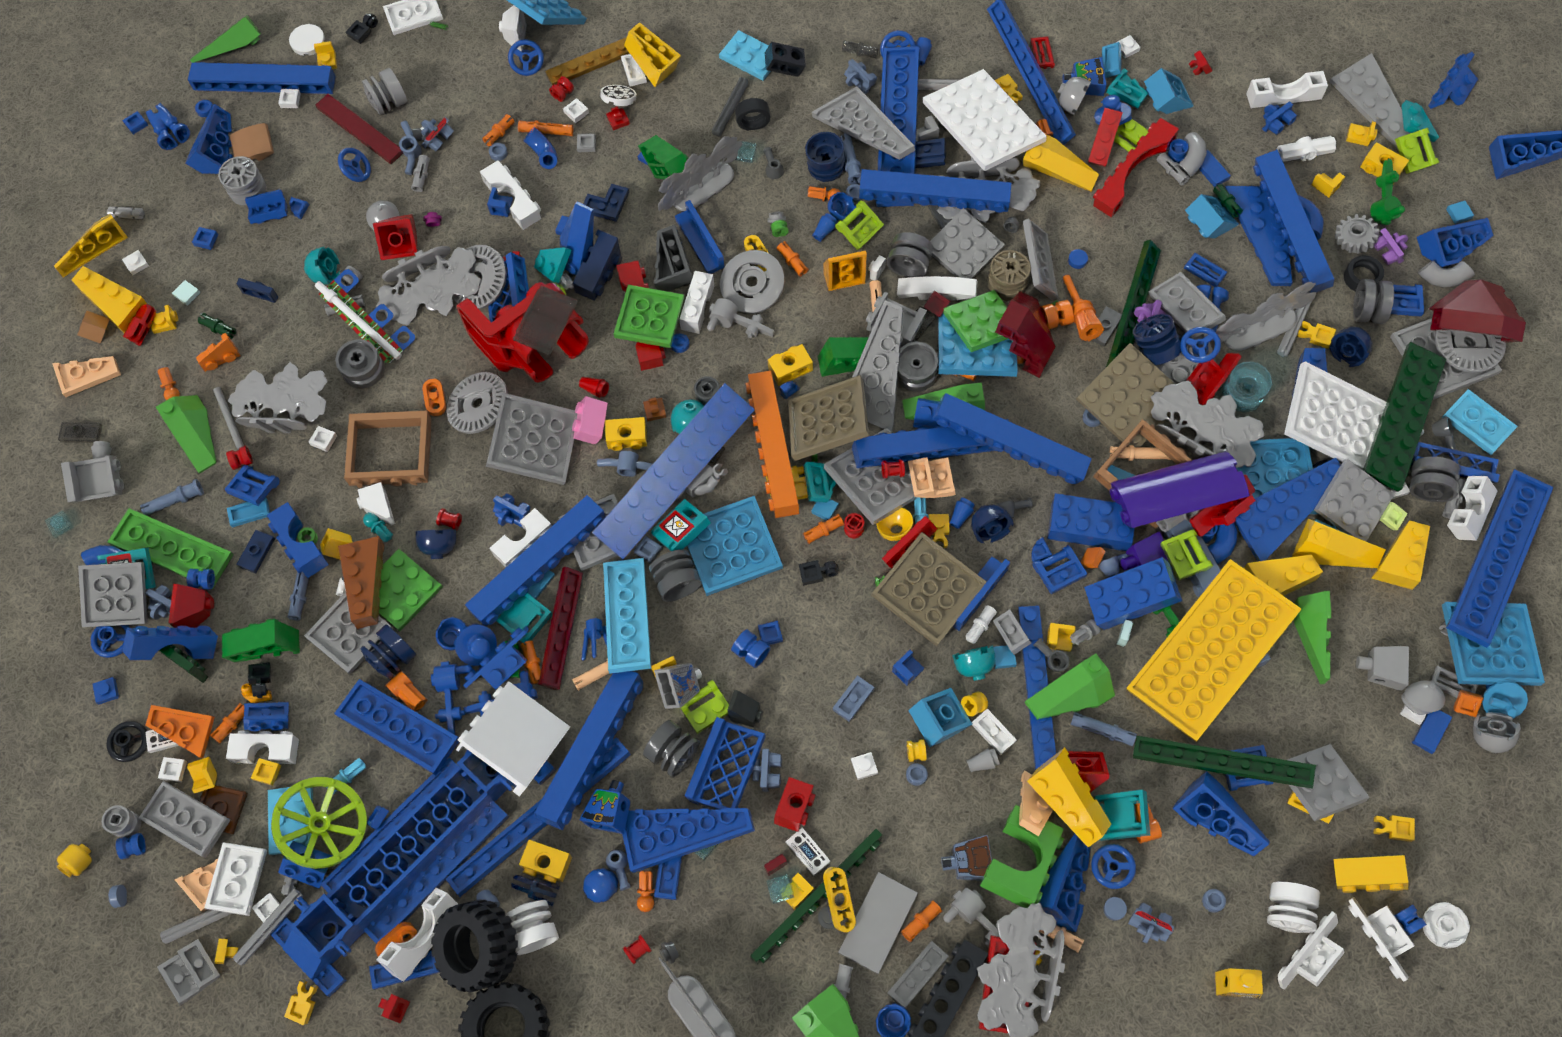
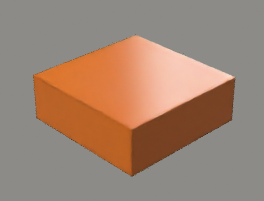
(1092, 557)
(1468, 703)

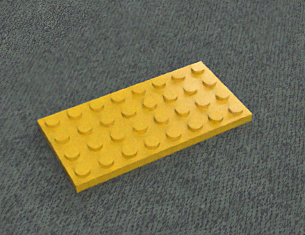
(1213, 650)

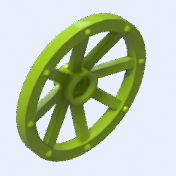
(321, 817)

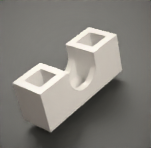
(693, 309)
(1479, 496)
(507, 550)
(244, 746)

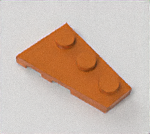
(182, 727)

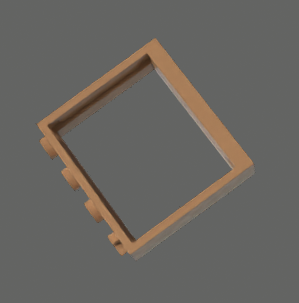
(386, 420)
(1159, 440)

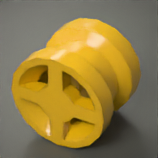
(974, 703)
(916, 750)

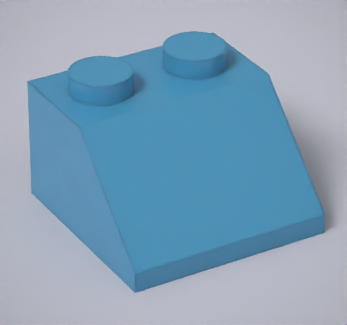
(1167, 92)
(1210, 216)
(940, 717)

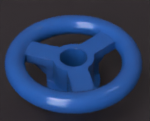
(885, 42)
(538, 51)
(352, 167)
(1200, 353)
(102, 634)
(1109, 874)

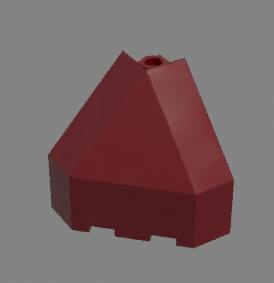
(1479, 308)
(1027, 328)

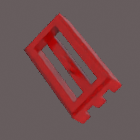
(1044, 64)

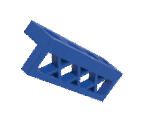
(700, 239)
(1465, 471)
(992, 574)

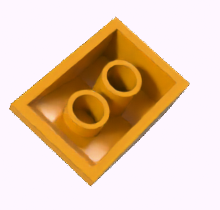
(845, 270)

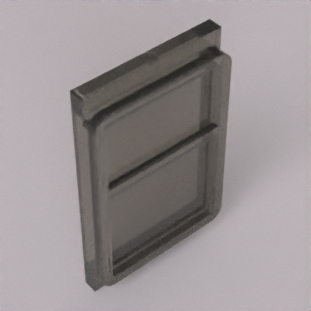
(545, 320)

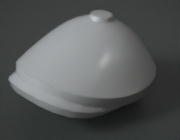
(380, 211)
(1423, 697)

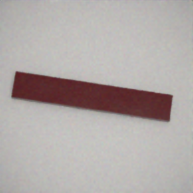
(359, 128)
(560, 628)

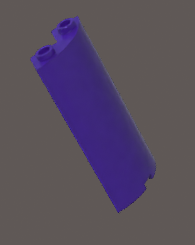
(1179, 489)

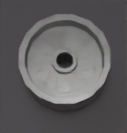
(909, 255)
(1373, 301)
(359, 363)
(917, 366)
(1435, 479)

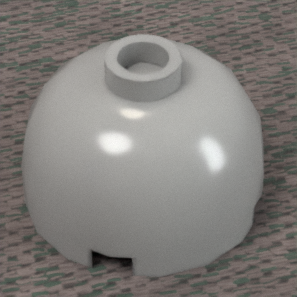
(1073, 93)
(1496, 732)

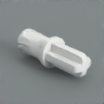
(980, 624)

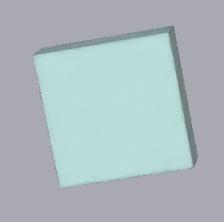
(186, 292)
(1125, 633)

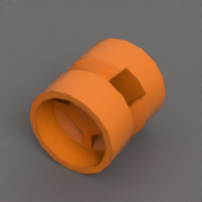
(1058, 314)

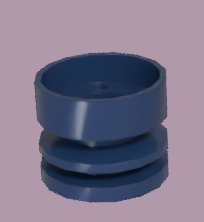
(825, 156)
(1158, 338)
(387, 652)

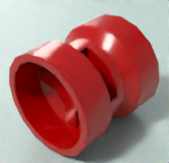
(561, 89)
(239, 457)
(853, 530)

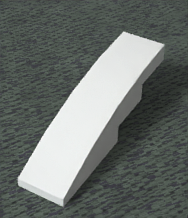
(949, 287)

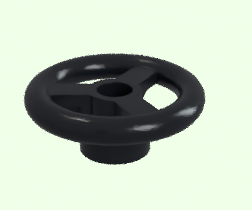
(119, 736)

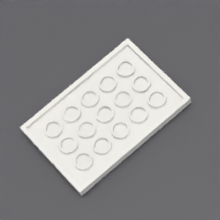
(984, 119)
(1333, 415)

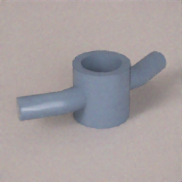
(412, 153)
(626, 464)

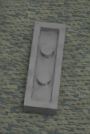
(918, 974)

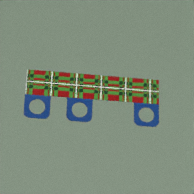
(370, 319)

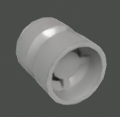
(121, 821)

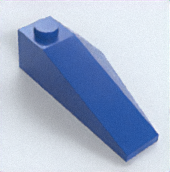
(212, 143)
(578, 236)
(1454, 242)
(1214, 808)
(1064, 885)

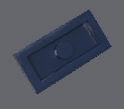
(257, 290)
(255, 551)

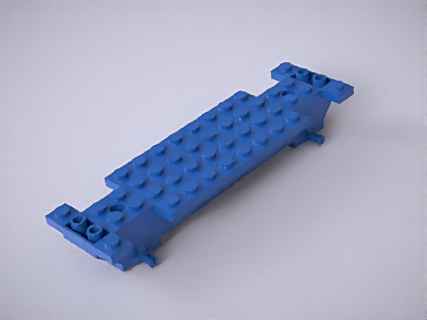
(398, 866)

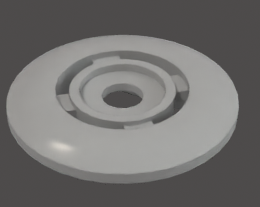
(493, 276)
(769, 283)
(1468, 358)
(463, 396)

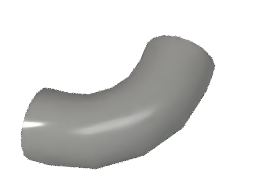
(1195, 155)
(1446, 277)

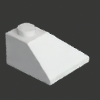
(513, 26)

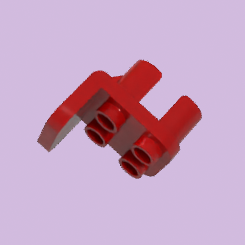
(497, 337)

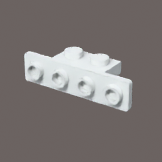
(1388, 934)
(1315, 957)

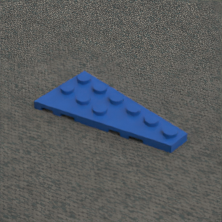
(1263, 233)
(1283, 509)
(670, 833)

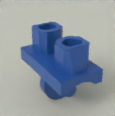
(1275, 115)
(508, 512)

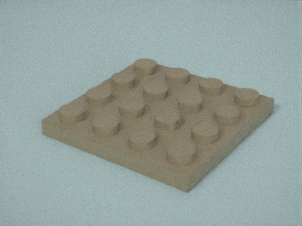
(1124, 392)
(827, 418)
(928, 588)

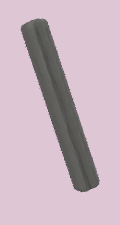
(730, 106)

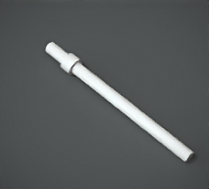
(332, 297)

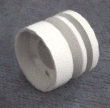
(1293, 907)
(531, 930)

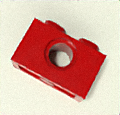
(794, 792)

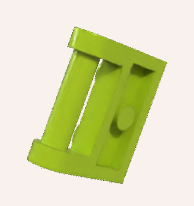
(1132, 131)
(1410, 149)
(864, 229)
(1180, 557)
(706, 713)

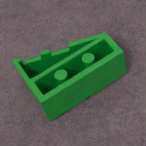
(662, 157)
(841, 355)
(258, 640)

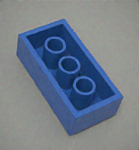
(1089, 523)
(1133, 593)

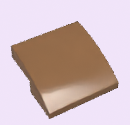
(252, 142)

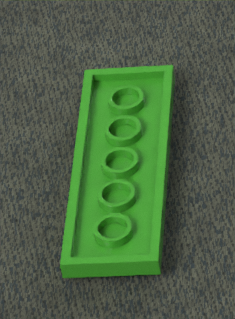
(168, 545)

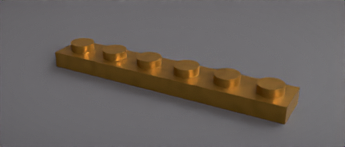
(588, 62)

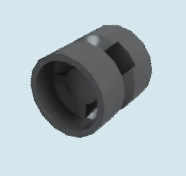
(705, 389)

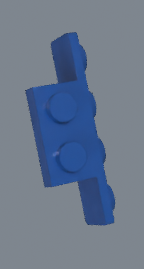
(1457, 83)
(501, 664)

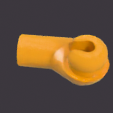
(247, 694)

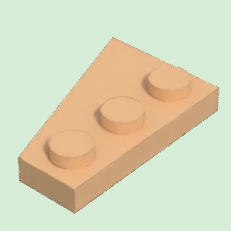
(82, 375)
(1033, 808)
(197, 884)

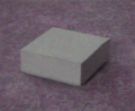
(586, 143)

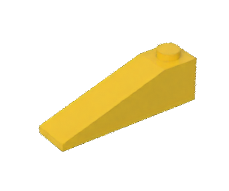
(1336, 548)

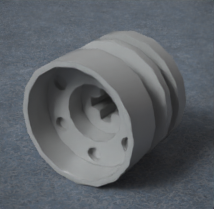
(384, 91)
(241, 179)

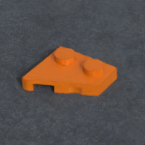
(218, 354)

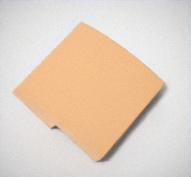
(931, 478)

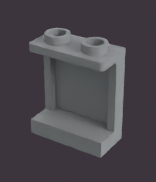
(911, 319)
(92, 479)

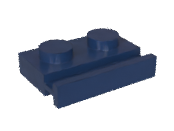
(930, 153)

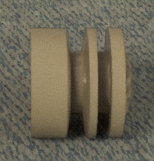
(1009, 274)

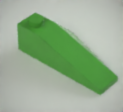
(235, 37)
(969, 393)
(190, 426)
(1313, 631)
(1079, 688)
(827, 1016)

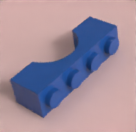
(306, 555)
(145, 642)

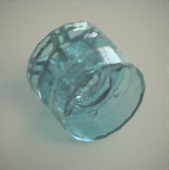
(1251, 378)

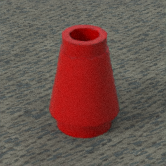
(595, 386)

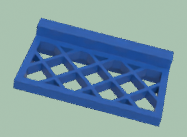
(518, 284)
(708, 761)

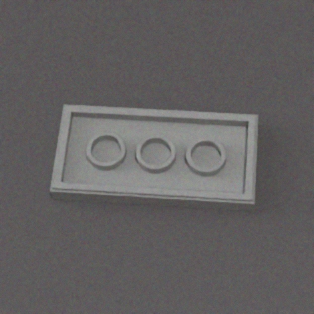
(1040, 259)
(1187, 304)
(184, 819)
(878, 923)

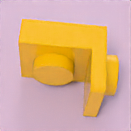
(326, 54)
(1361, 134)
(165, 320)

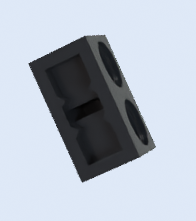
(785, 59)

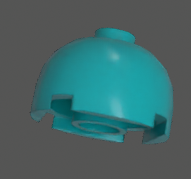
(319, 265)
(684, 413)
(975, 662)

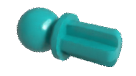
(377, 526)

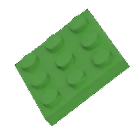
(649, 316)
(977, 320)
(404, 589)

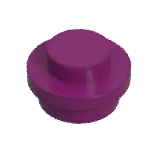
(432, 219)

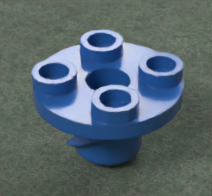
(1113, 102)
(475, 644)

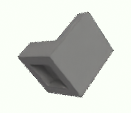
(929, 131)

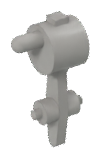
(725, 313)
(970, 906)

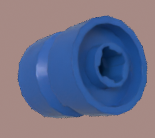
(748, 647)

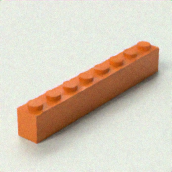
(773, 445)

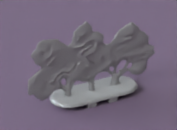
(700, 177)
(1022, 190)
(433, 287)
(1268, 320)
(282, 395)
(1212, 423)
(1015, 974)
(696, 1007)

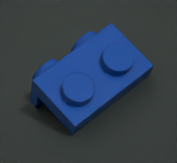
(266, 206)
(266, 716)
(303, 874)

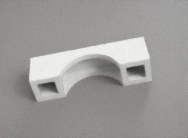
(1307, 88)
(523, 209)
(403, 957)

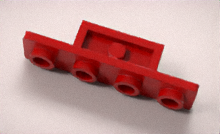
(1209, 376)
(1222, 513)

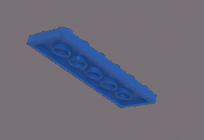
(397, 726)

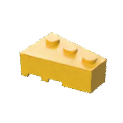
(651, 54)

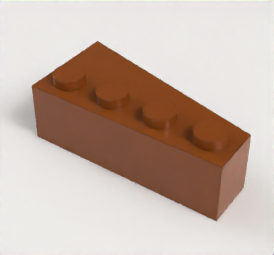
(362, 578)

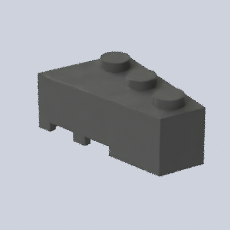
(672, 262)

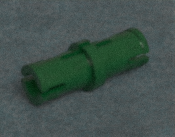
(1227, 200)
(216, 325)

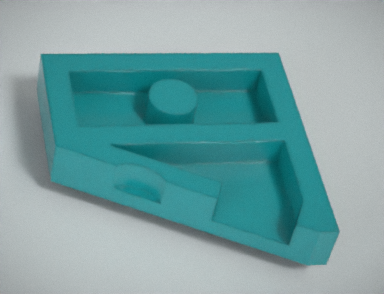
(1127, 90)
(1416, 119)
(552, 262)
(818, 482)

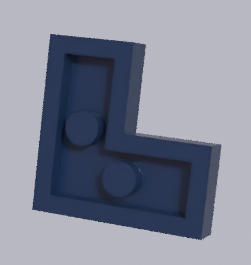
(611, 205)

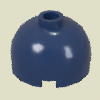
(1353, 343)
(991, 523)
(436, 542)

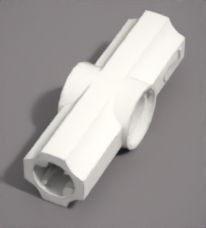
(1307, 148)

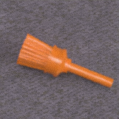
(1085, 316)

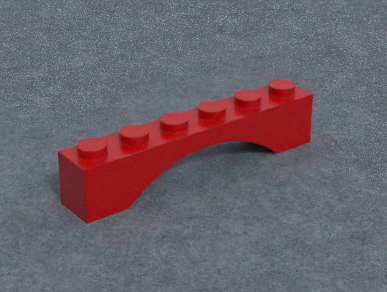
(1156, 141)
(648, 355)

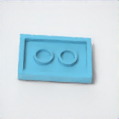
(746, 54)
(1480, 422)
(286, 824)

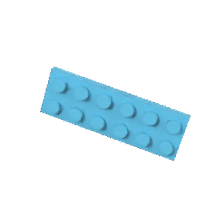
(626, 616)

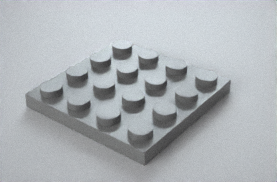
(1451, 378)
(532, 439)
(868, 489)

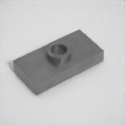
(1109, 320)

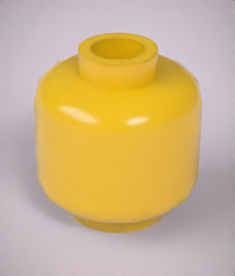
(74, 860)

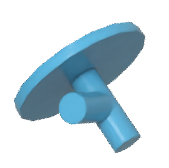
(1505, 698)

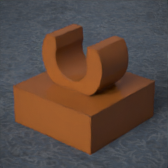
(654, 409)

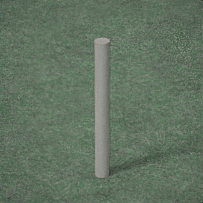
(228, 417)

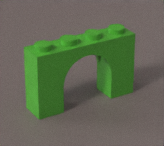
(1024, 886)

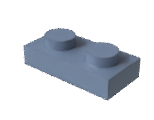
(853, 698)

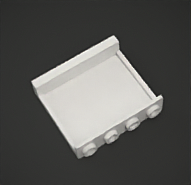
(514, 735)

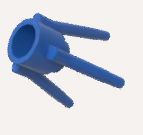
(593, 631)

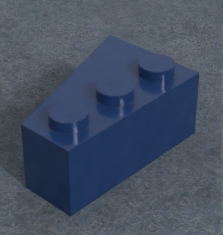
(599, 266)

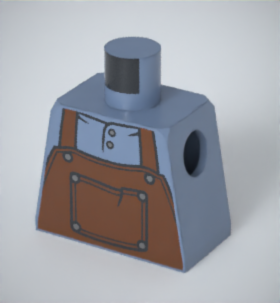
(969, 859)

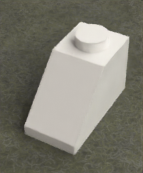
(375, 500)

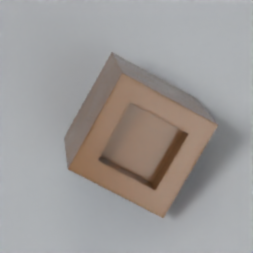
(93, 327)

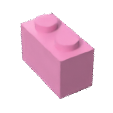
(590, 420)

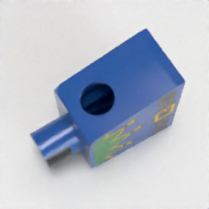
(1092, 71)
(607, 809)

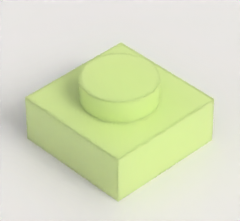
(1393, 516)

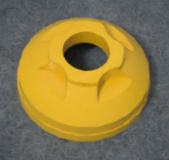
(901, 518)

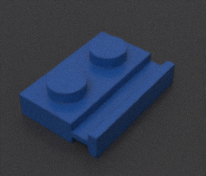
(924, 414)

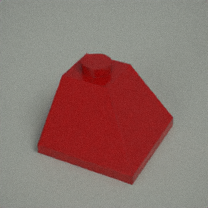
(396, 237)
(189, 606)
(1091, 767)

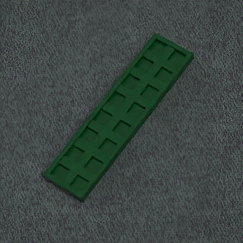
(1404, 416)

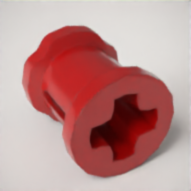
(893, 468)
(449, 519)
(637, 949)

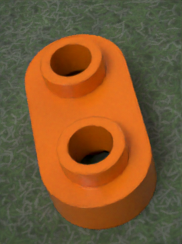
(434, 398)
(396, 935)

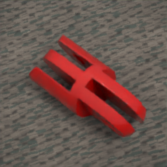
(140, 324)

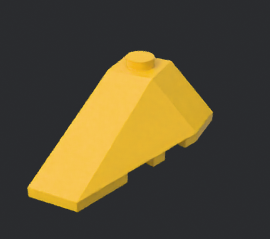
(1059, 162)
(95, 241)

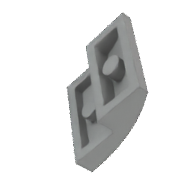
(188, 972)

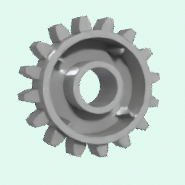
(1357, 234)

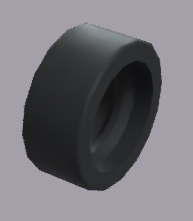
(752, 105)
(1363, 261)

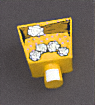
(1240, 983)

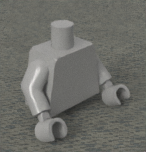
(705, 481)

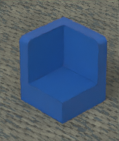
(499, 204)
(907, 668)

